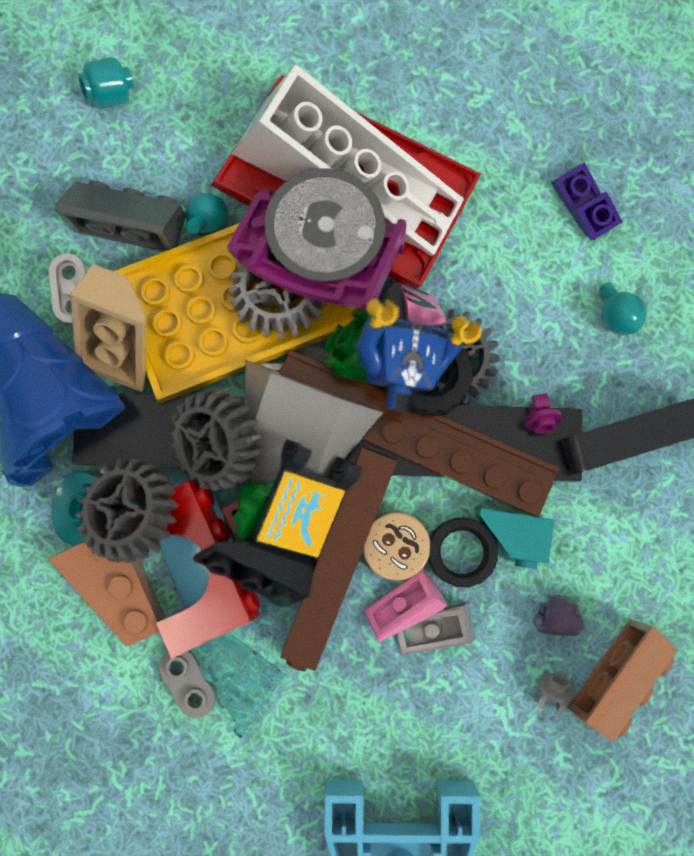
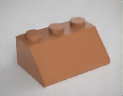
(623, 679)

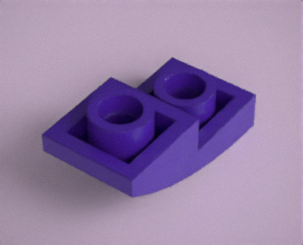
(587, 205)

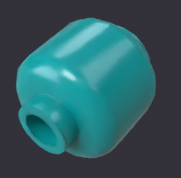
(105, 82)

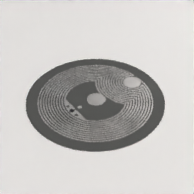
(324, 224)

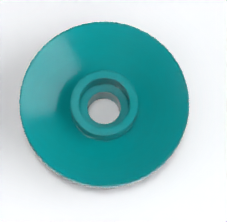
(66, 506)

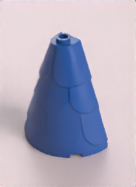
(42, 393)

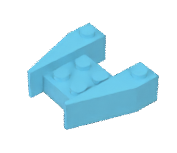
(452, 834)

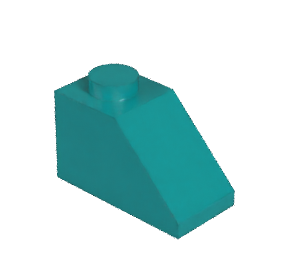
(520, 535)

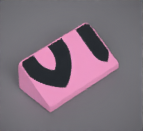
(421, 307)

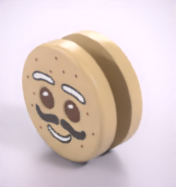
(397, 546)

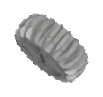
(264, 294)

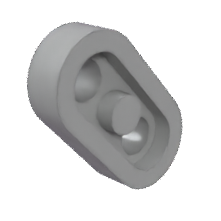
(186, 683)

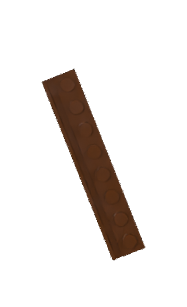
(439, 442)

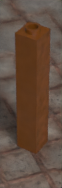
(338, 561)

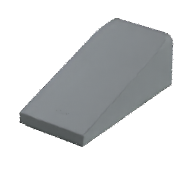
(444, 629)

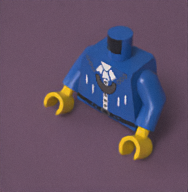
(408, 353)

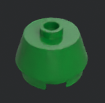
(342, 348)

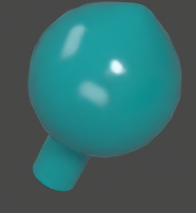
(206, 214)
(622, 311)

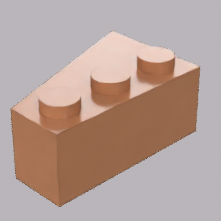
(114, 590)

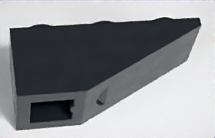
(261, 569)

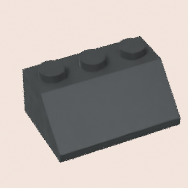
(122, 215)

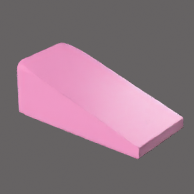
(405, 606)

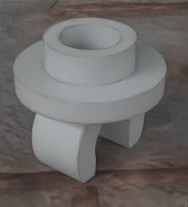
(555, 688)

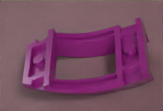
(252, 250)

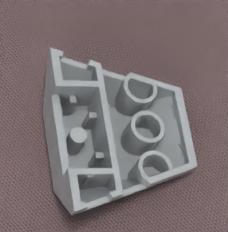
(302, 414)

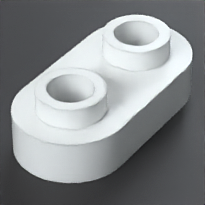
(62, 287)

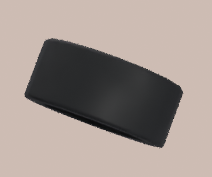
(488, 562)

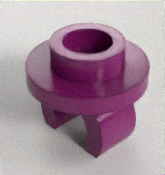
(541, 417)

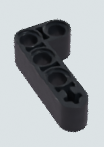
(630, 437)

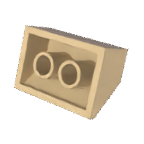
(110, 327)

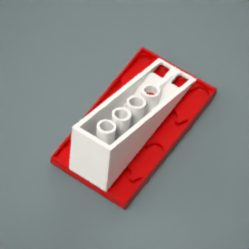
(310, 129)

